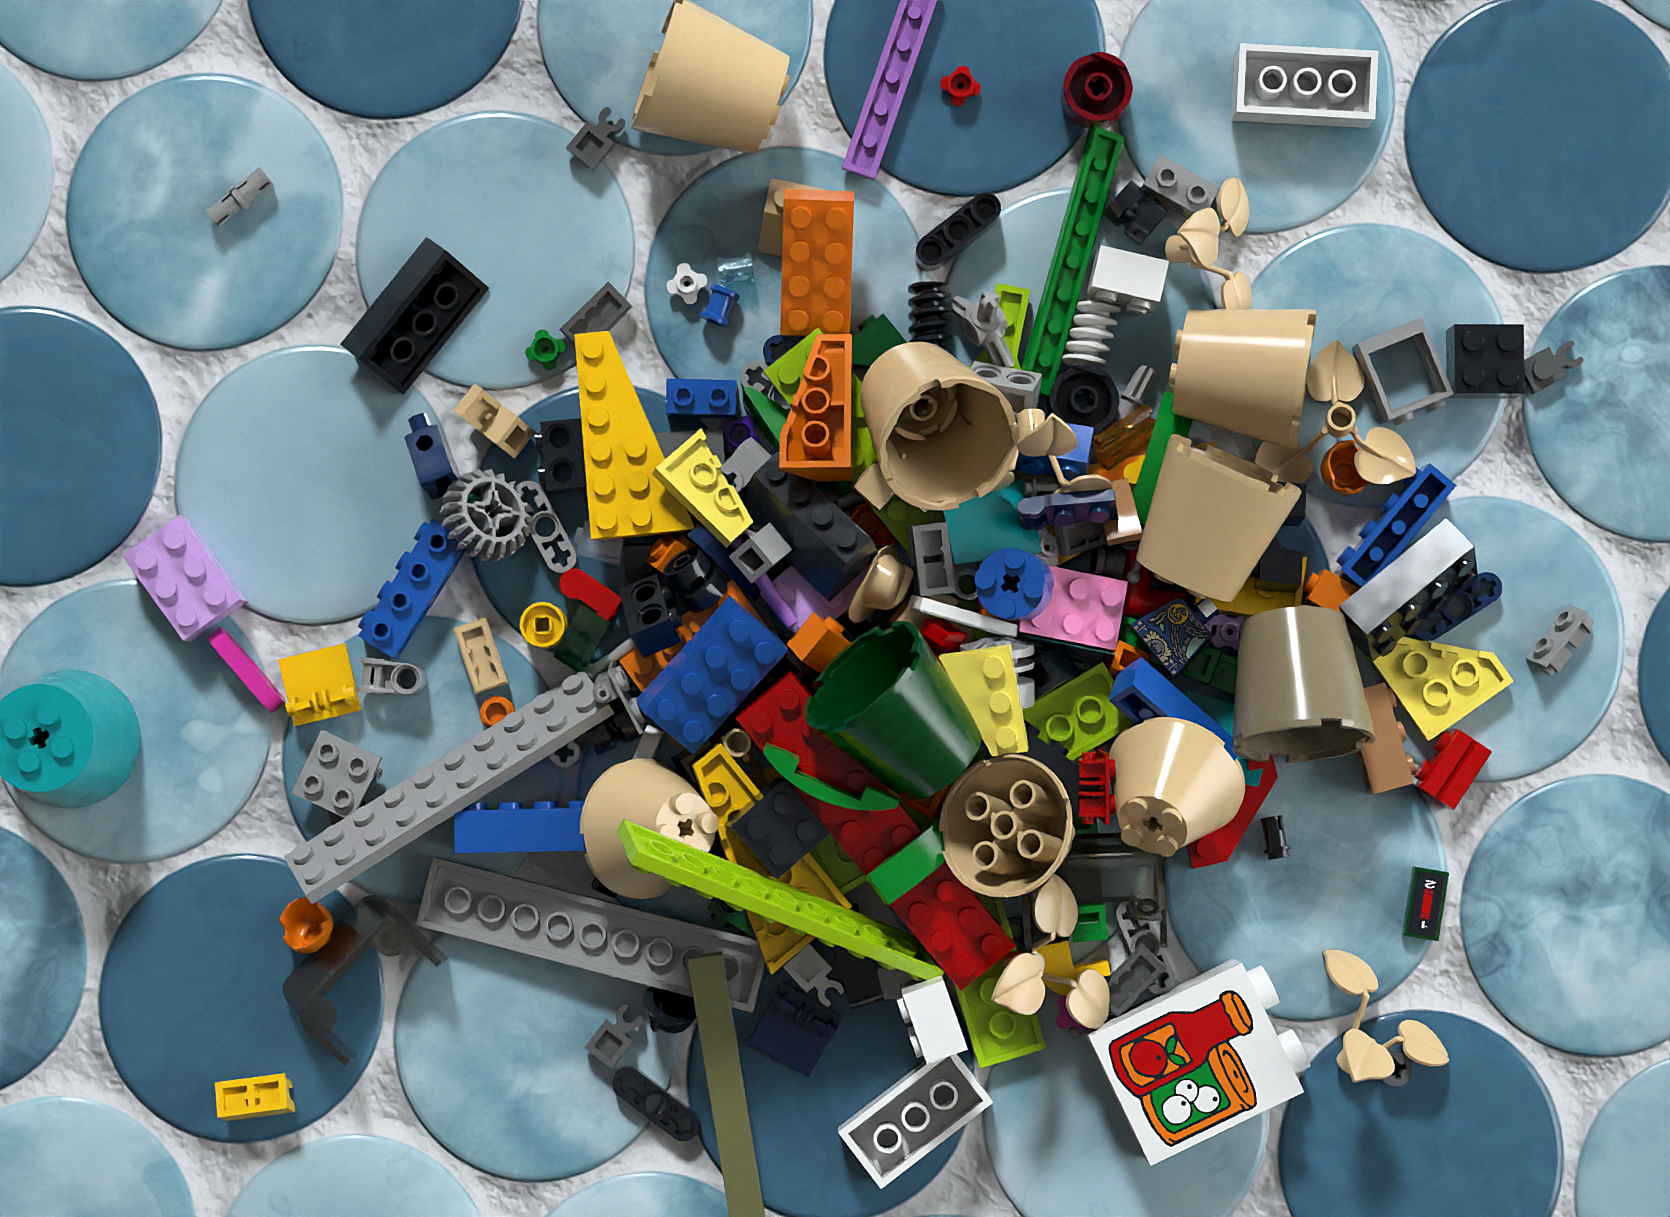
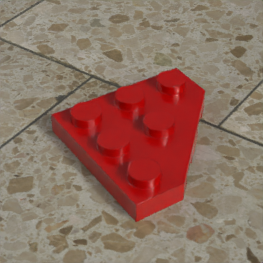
(1220, 844)

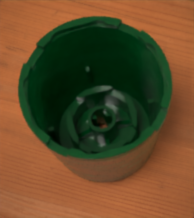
(895, 712)

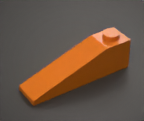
(819, 427)

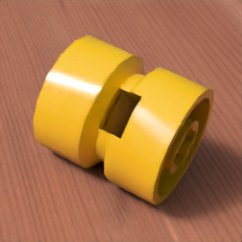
(543, 625)

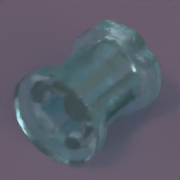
(735, 269)

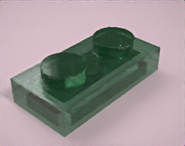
(581, 639)

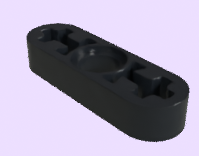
(630, 1094)

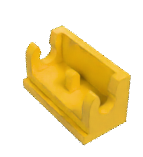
(253, 1097)

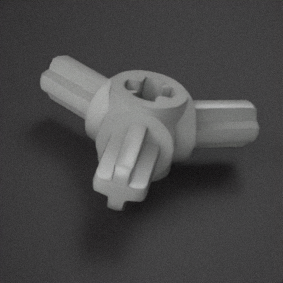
(985, 325)

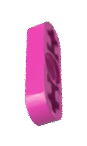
(246, 669)

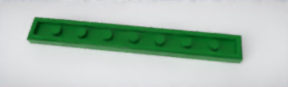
(1072, 255)

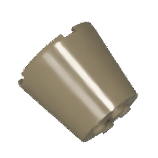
(1298, 687)

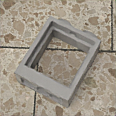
(1418, 331)

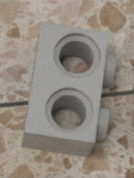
(1017, 386)
(931, 558)

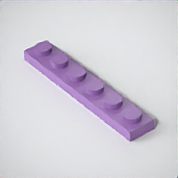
(888, 87)

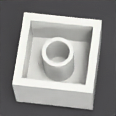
(1127, 279)

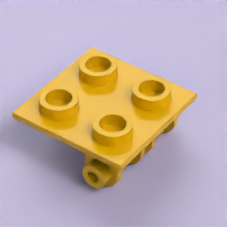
(319, 685)

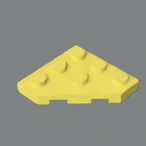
(1440, 681)

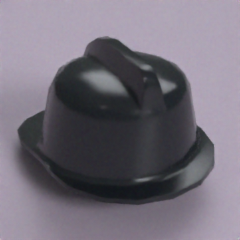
(668, 1010)

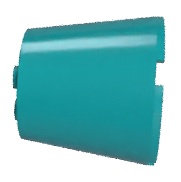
(89, 741)

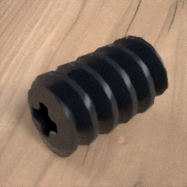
(929, 313)

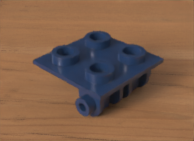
(795, 1029)

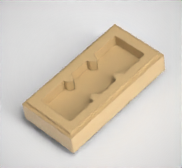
(481, 655)

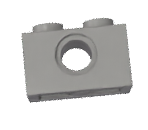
(1178, 188)

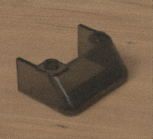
(1109, 870)
(368, 923)

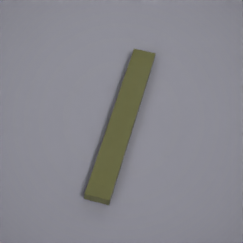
(726, 1085)

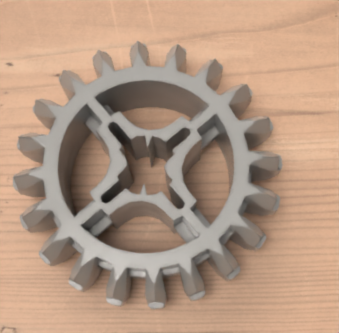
(477, 523)

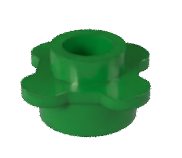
(542, 340)

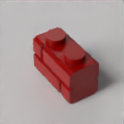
(1451, 768)

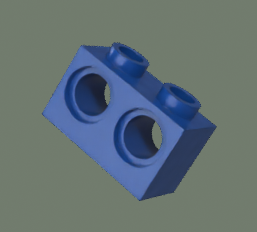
(701, 398)

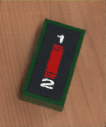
(1425, 903)

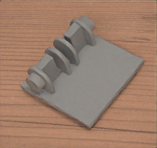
(614, 684)
(337, 774)

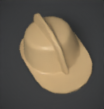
(882, 586)

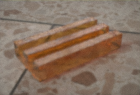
(1127, 442)

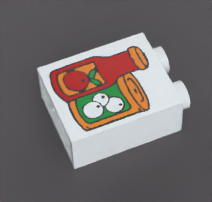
(1198, 1059)

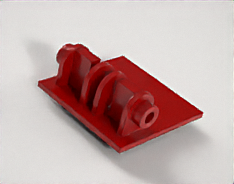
(1103, 805)

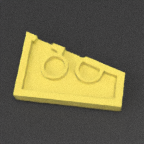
(700, 486)
(991, 693)

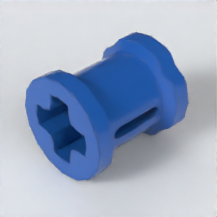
(719, 305)

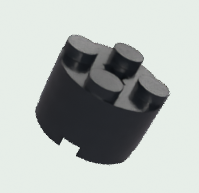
(1099, 391)

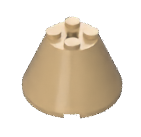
(1173, 784)
(651, 797)
(1006, 826)

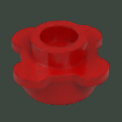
(963, 76)

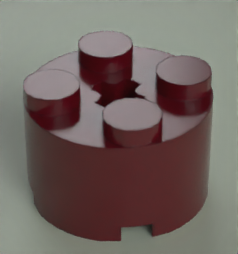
(1082, 77)

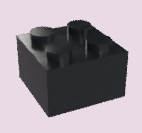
(1485, 360)
(777, 828)

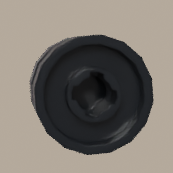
(1137, 225)
(697, 583)
(613, 729)

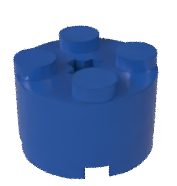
(1034, 586)

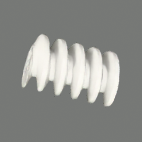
(1090, 334)

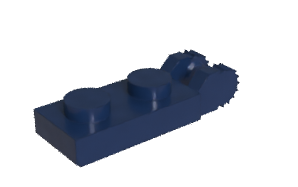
(1067, 509)

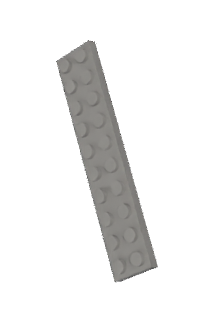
(446, 786)
(583, 931)

